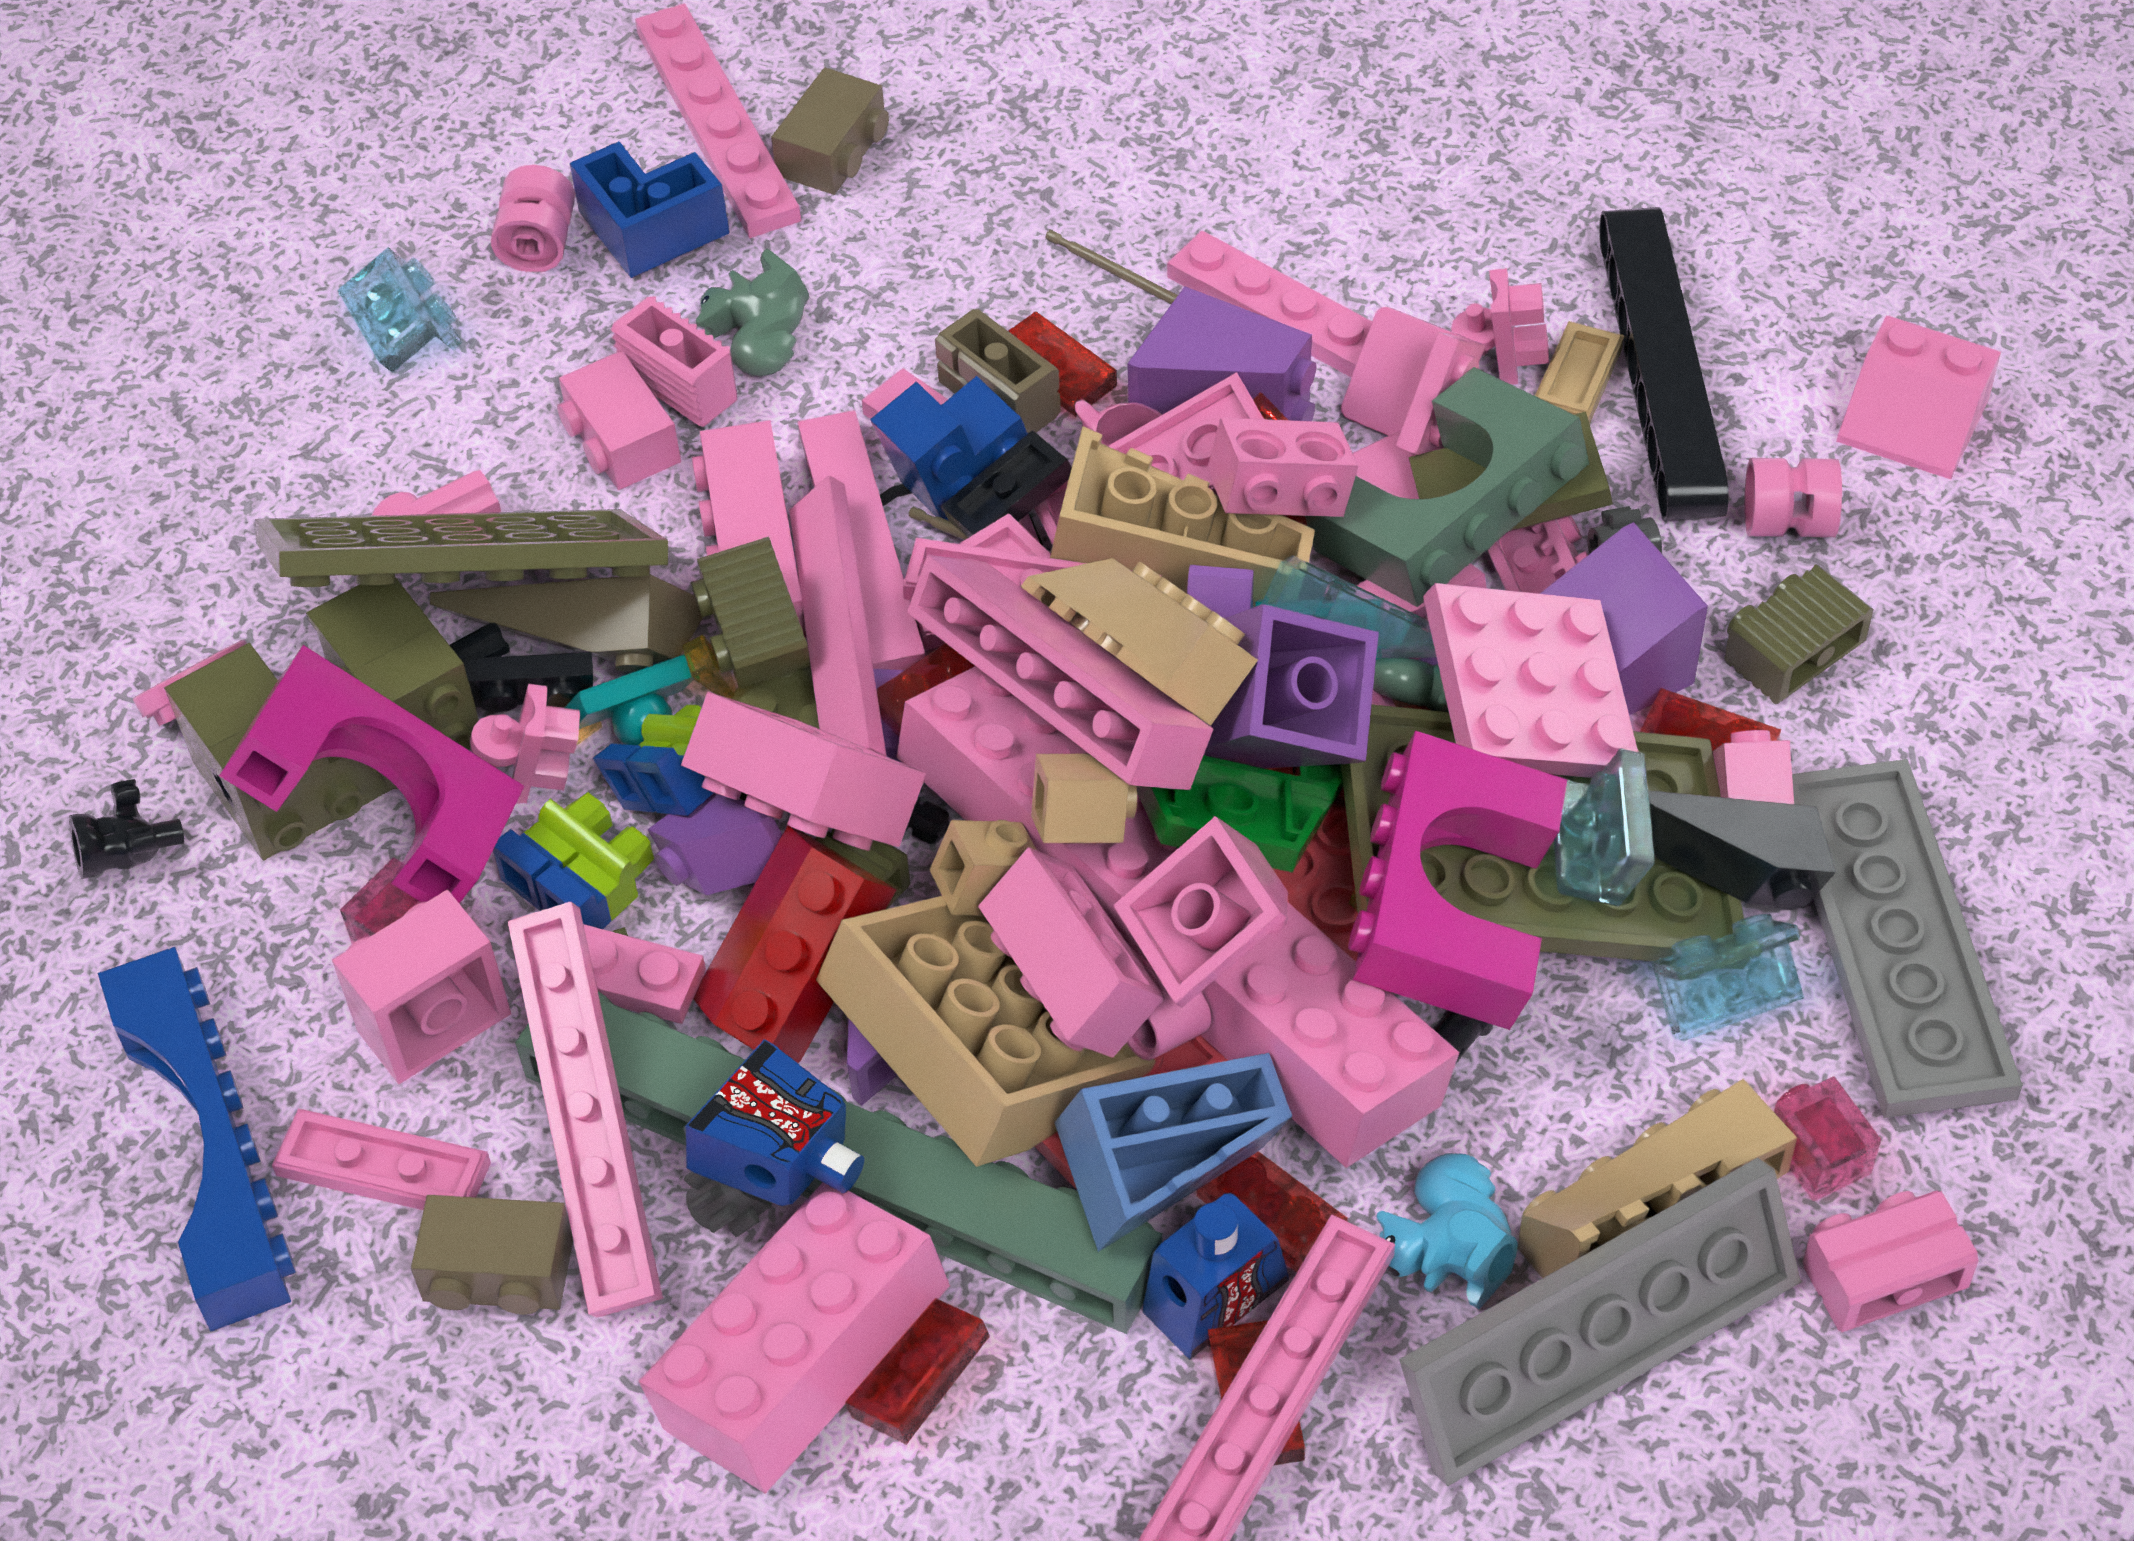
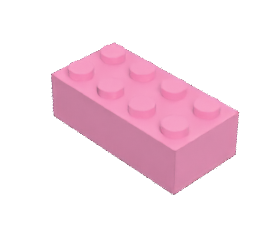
(794, 1335)

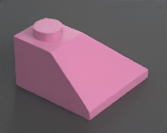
(1203, 908)

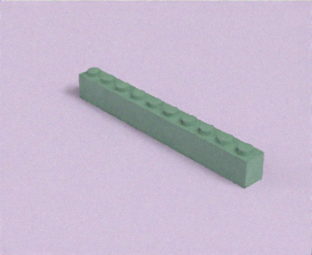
(975, 1215)

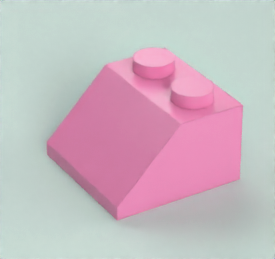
(1919, 396)

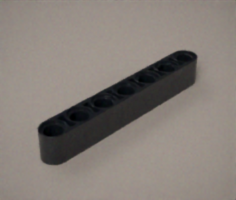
(1663, 365)

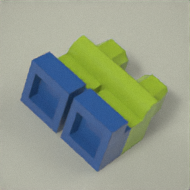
(651, 773)
(569, 862)

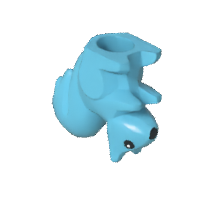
(1462, 1234)

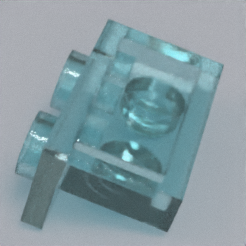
(397, 308)
(1606, 832)
(1728, 978)

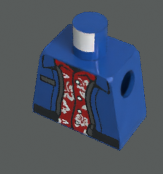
(772, 1131)
(1221, 1264)

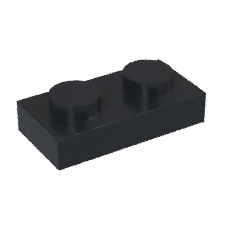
(1009, 485)
(502, 682)

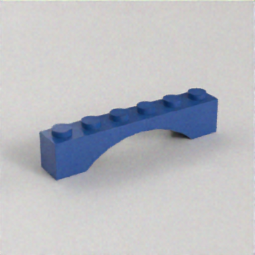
(226, 1242)

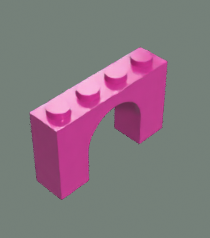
(453, 793)
(1410, 933)

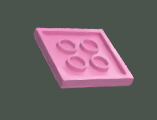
(1530, 677)

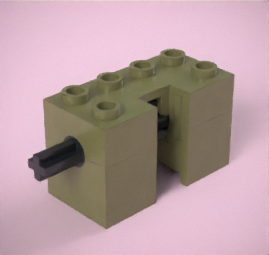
(371, 635)

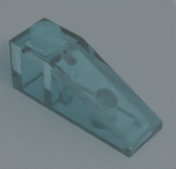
(1320, 594)

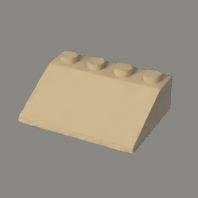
(961, 1026)

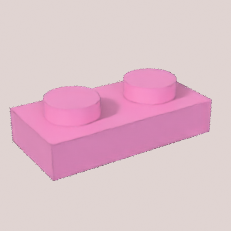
(644, 974)

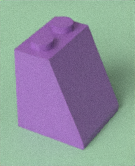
(1209, 340)
(1648, 612)
(1302, 697)

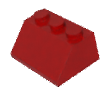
(772, 954)

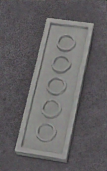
(1904, 946)
(1601, 1321)

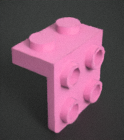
(1400, 374)

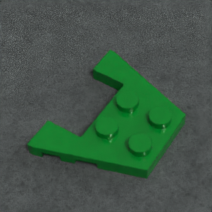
(1263, 805)

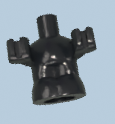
(119, 839)

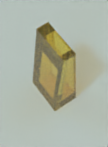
(705, 667)

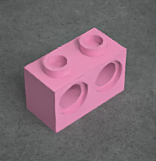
(1282, 467)

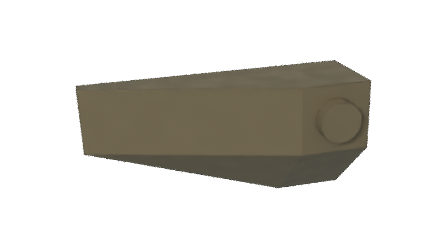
(612, 617)

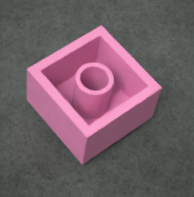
(422, 986)

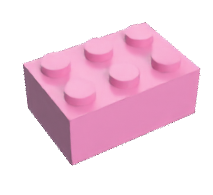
(802, 772)

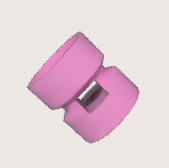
(533, 218)
(1771, 503)

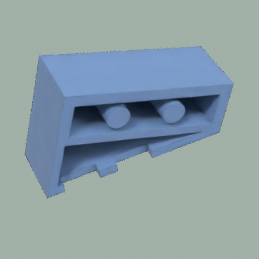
(1164, 1136)

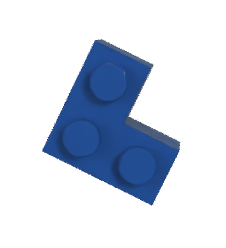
(649, 214)
(945, 445)

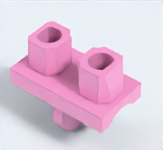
(1497, 325)
(535, 744)

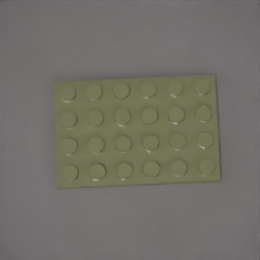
(447, 544)
(1644, 927)

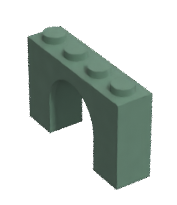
(1414, 543)

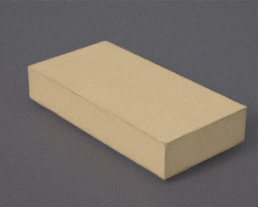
(1580, 368)

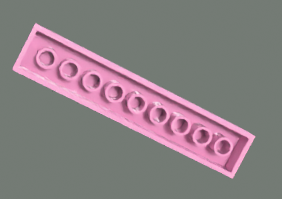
(1343, 1050)

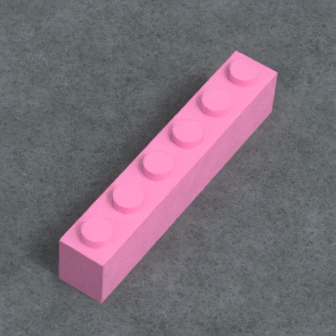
(1060, 673)

